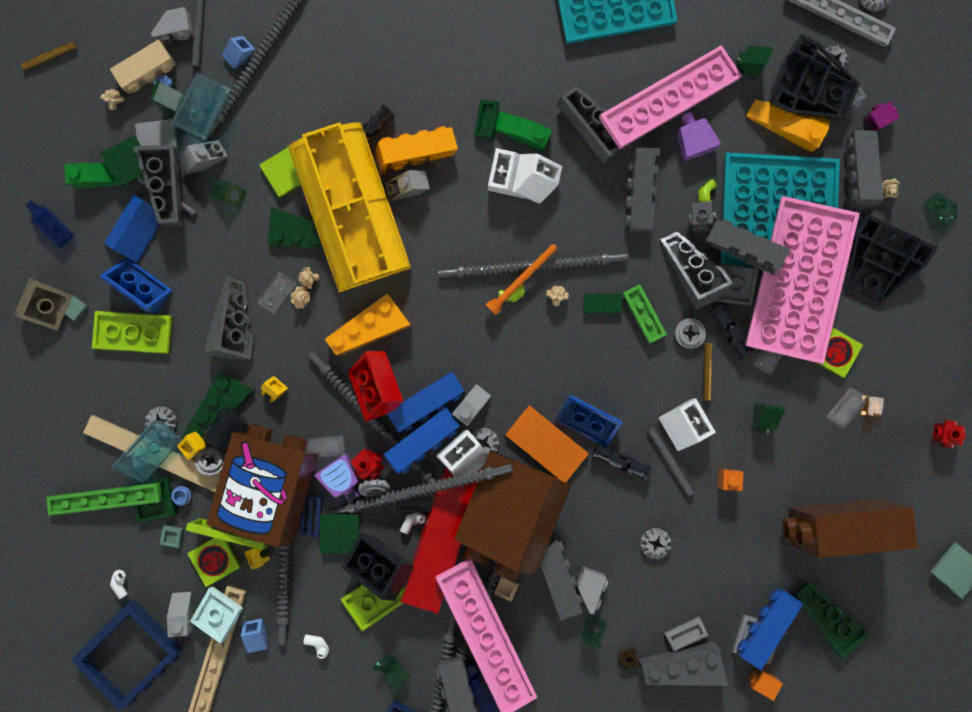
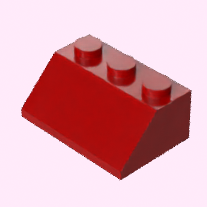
(375, 385)

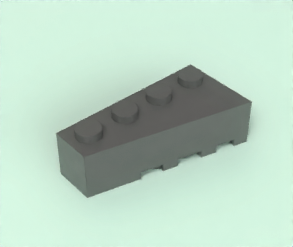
(584, 116)
(863, 172)
(162, 179)
(641, 190)
(748, 247)
(559, 580)
(688, 666)
(456, 687)

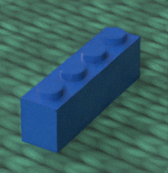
(425, 402)
(420, 441)
(769, 628)

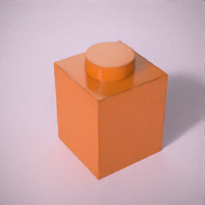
(730, 479)
(764, 683)

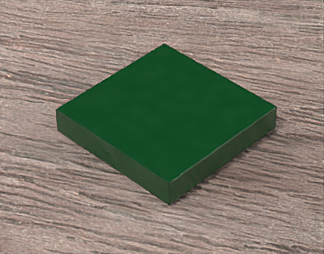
(123, 161)
(157, 510)
(338, 532)

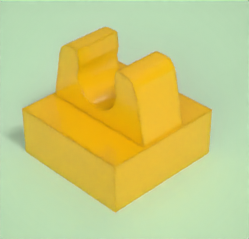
(273, 388)
(254, 558)

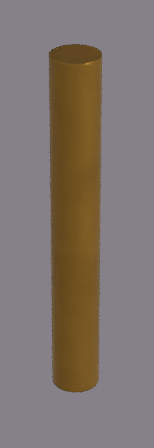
(48, 56)
(707, 371)

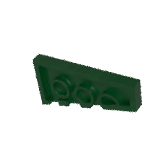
(292, 231)
(222, 393)
(835, 625)

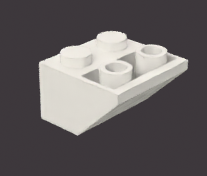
(504, 172)
(536, 177)
(686, 424)
(463, 455)

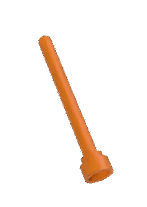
(495, 304)

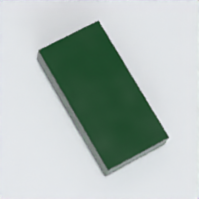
(486, 119)
(602, 303)

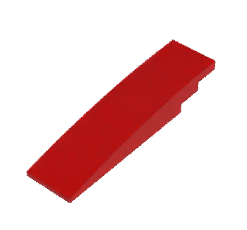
(436, 546)

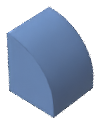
(237, 51)
(254, 635)

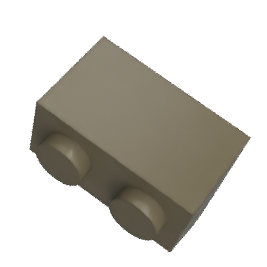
(41, 304)

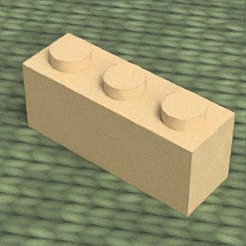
(143, 67)

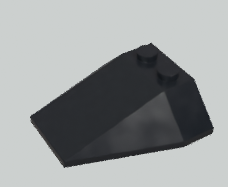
(813, 82)
(884, 260)

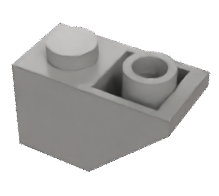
(174, 25)
(201, 156)
(407, 185)
(590, 587)

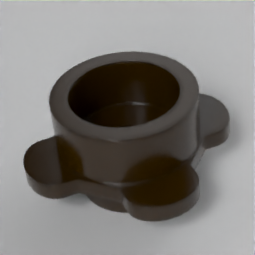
(631, 653)

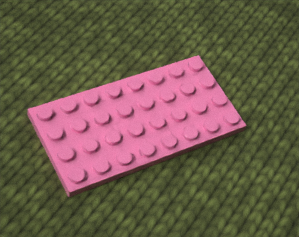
(799, 305)

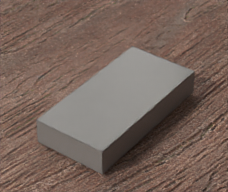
(686, 634)

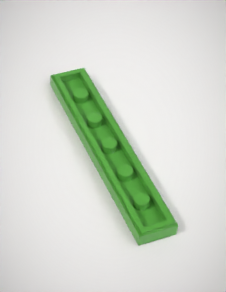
(104, 499)

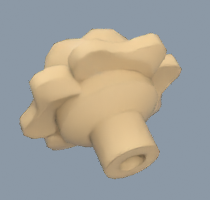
(112, 98)
(890, 188)
(307, 278)
(557, 294)
(300, 297)

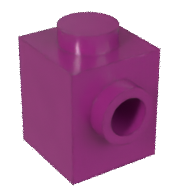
(881, 116)

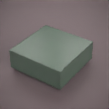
(75, 308)
(171, 536)

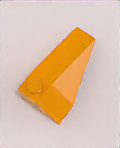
(800, 129)

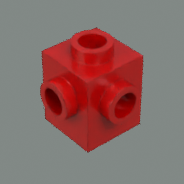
(948, 434)
(367, 465)

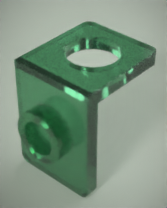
(222, 191)
(943, 207)
(593, 639)
(392, 670)

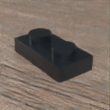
(418, 504)

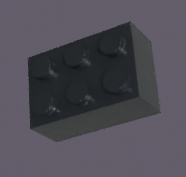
(377, 567)

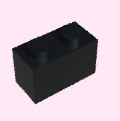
(220, 430)

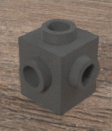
(702, 217)

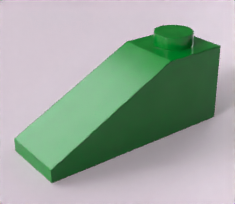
(523, 131)
(88, 175)

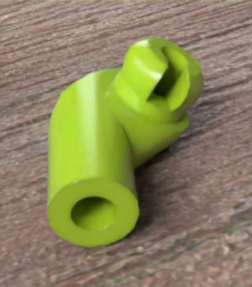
(704, 192)
(516, 295)

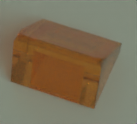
(873, 406)

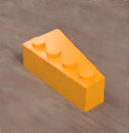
(414, 148)
(372, 324)

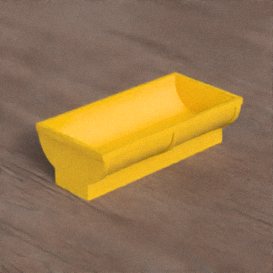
(348, 205)

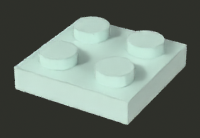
(216, 614)

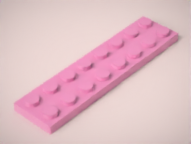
(670, 97)
(486, 636)

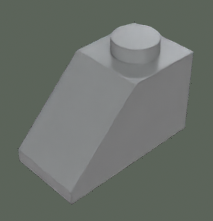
(471, 404)
(180, 614)

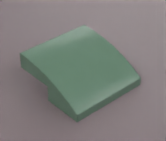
(955, 570)

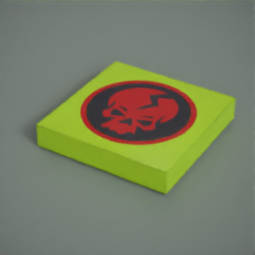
(841, 353)
(214, 560)

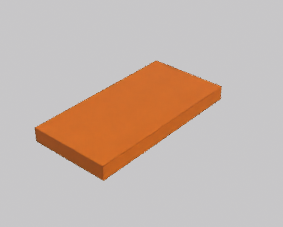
(546, 444)

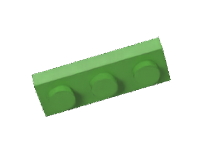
(644, 313)

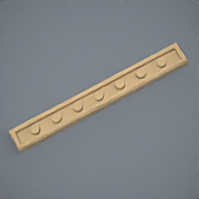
(174, 463)
(214, 662)

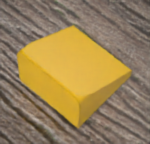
(191, 445)

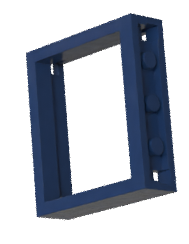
(153, 629)

